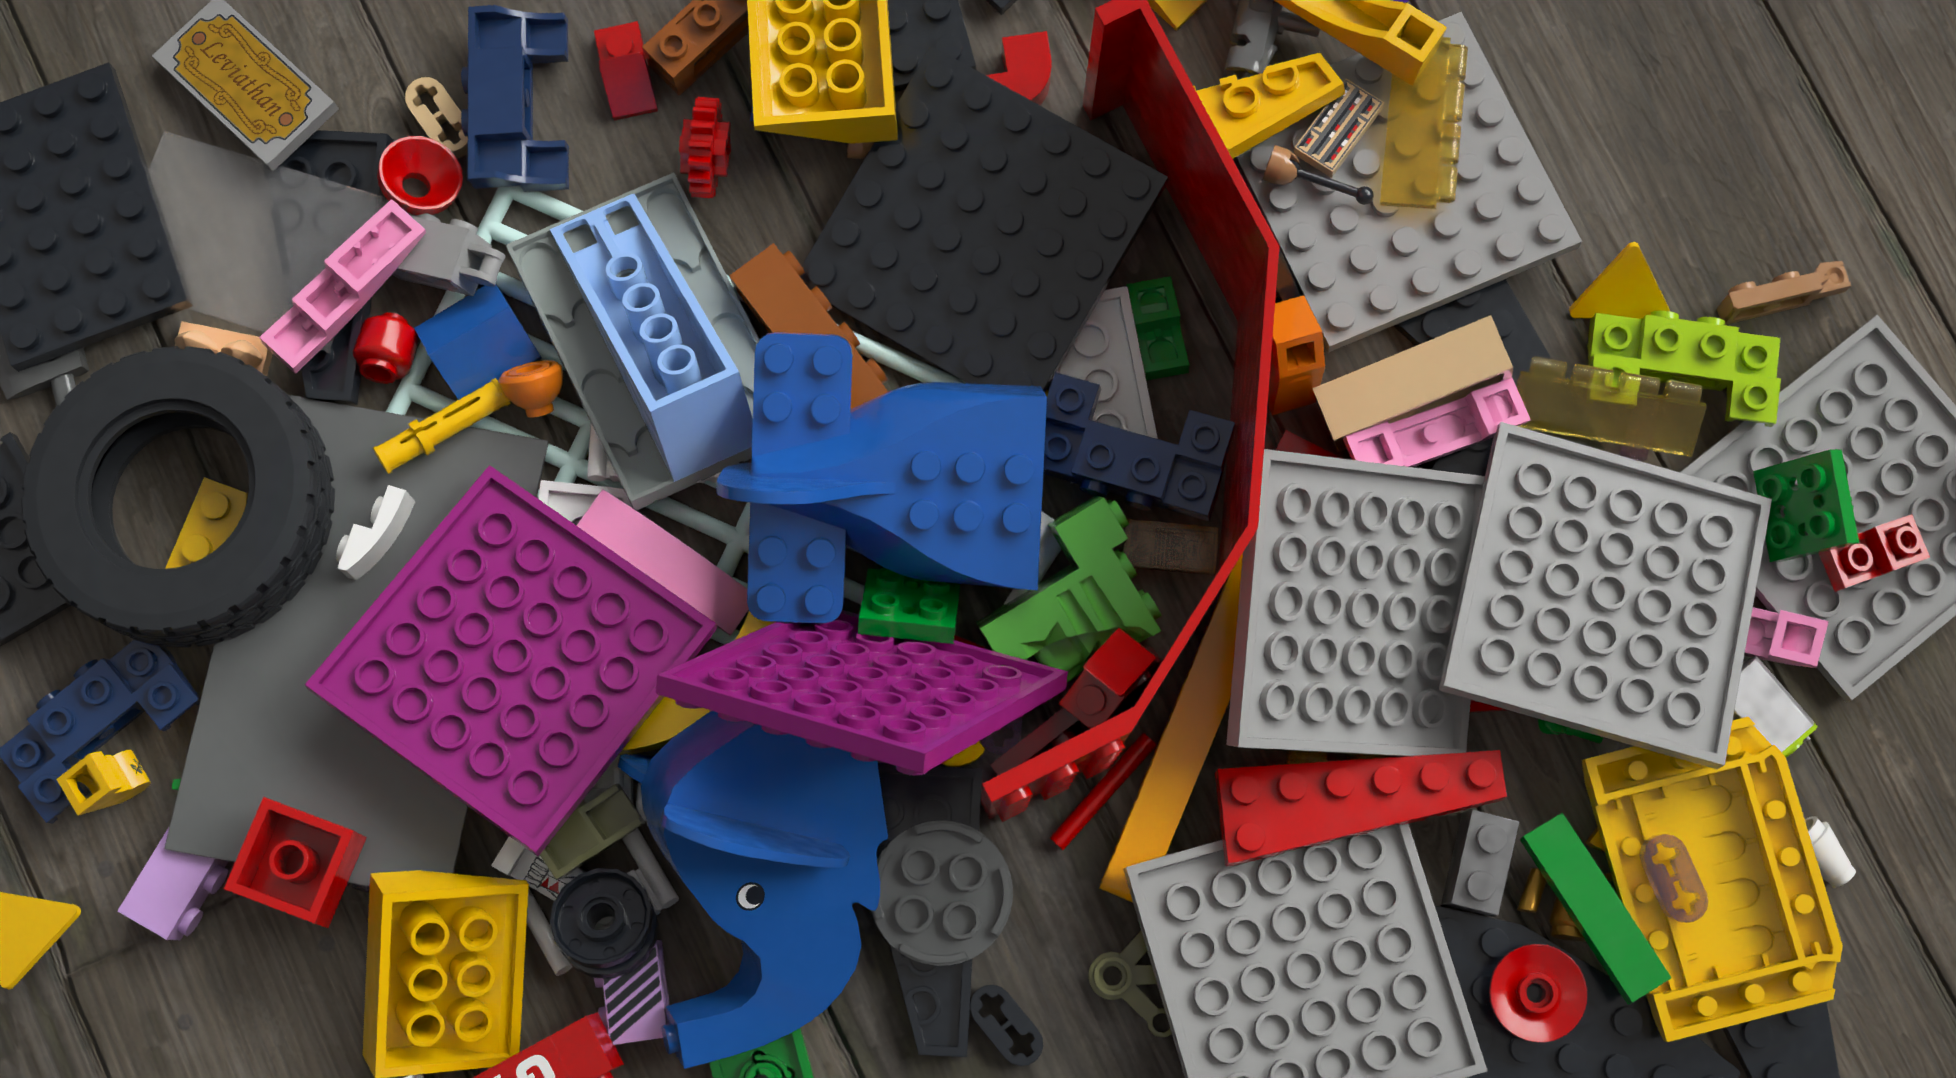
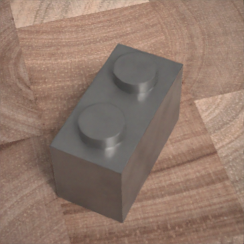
(1480, 863)

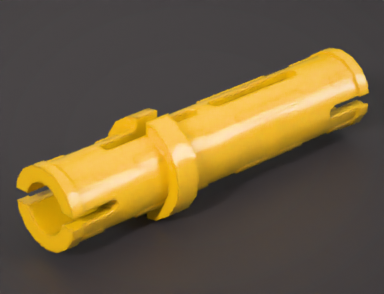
(424, 435)

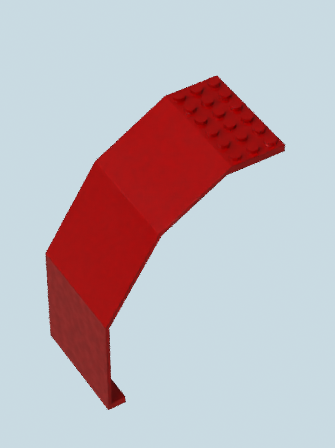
(1138, 69)

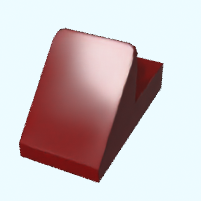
(625, 71)
(1107, 679)

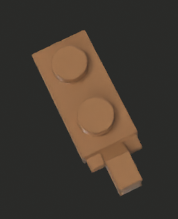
(1784, 293)

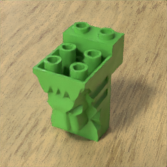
(1080, 603)

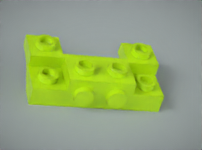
(1693, 353)

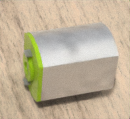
(1771, 708)

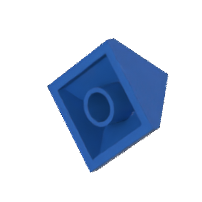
(476, 341)

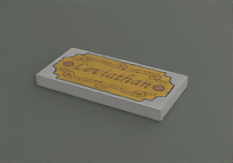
(245, 82)

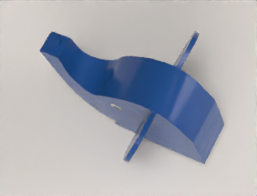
(776, 855)

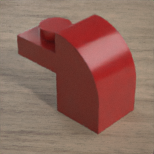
(1026, 65)

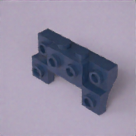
(500, 99)
(1131, 464)
(90, 714)

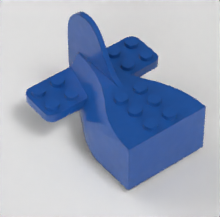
(916, 480)

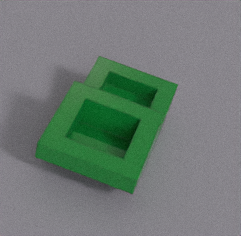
(1158, 328)

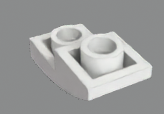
(366, 546)

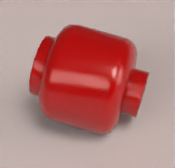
(386, 348)

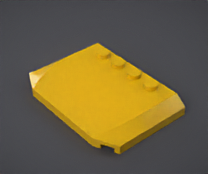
(1768, 918)

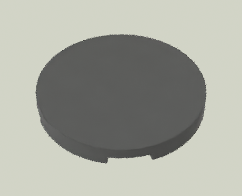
(942, 893)

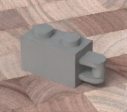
(450, 257)

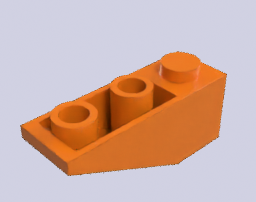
(1295, 356)

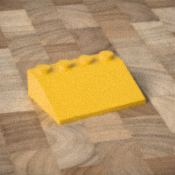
(822, 69)
(443, 972)

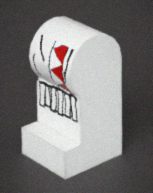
(524, 865)

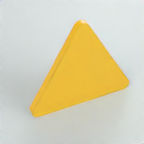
(1622, 289)
(28, 932)

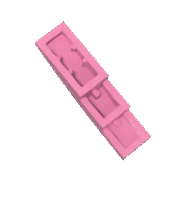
(344, 286)

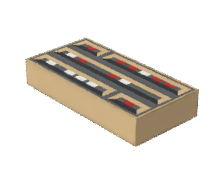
(1338, 129)

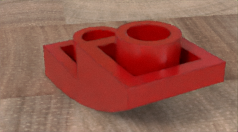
(1876, 554)

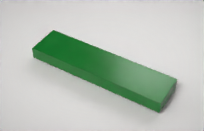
(1595, 908)

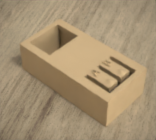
(1415, 380)

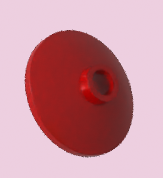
(1561, 986)

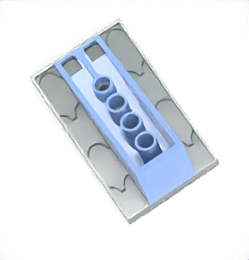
(647, 336)

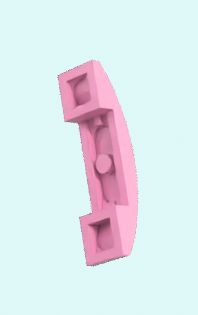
(1440, 429)
(666, 560)
(1785, 637)

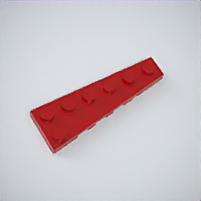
(1317, 802)

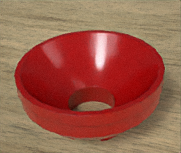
(423, 160)

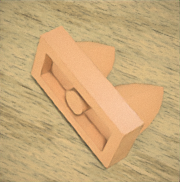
(238, 345)

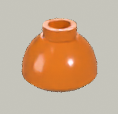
(533, 386)

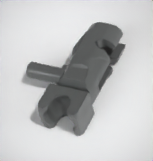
(1255, 34)

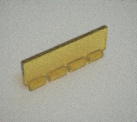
(1422, 132)
(1620, 415)

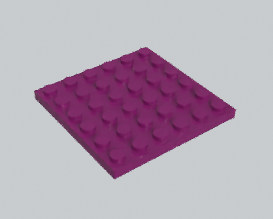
(511, 659)
(863, 692)

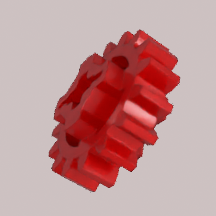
(705, 147)

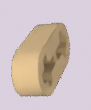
(447, 111)

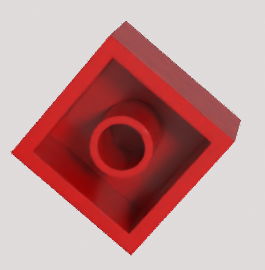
(295, 862)

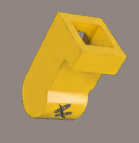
(108, 777)

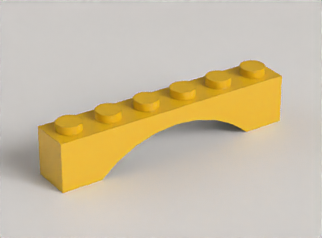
(1381, 30)

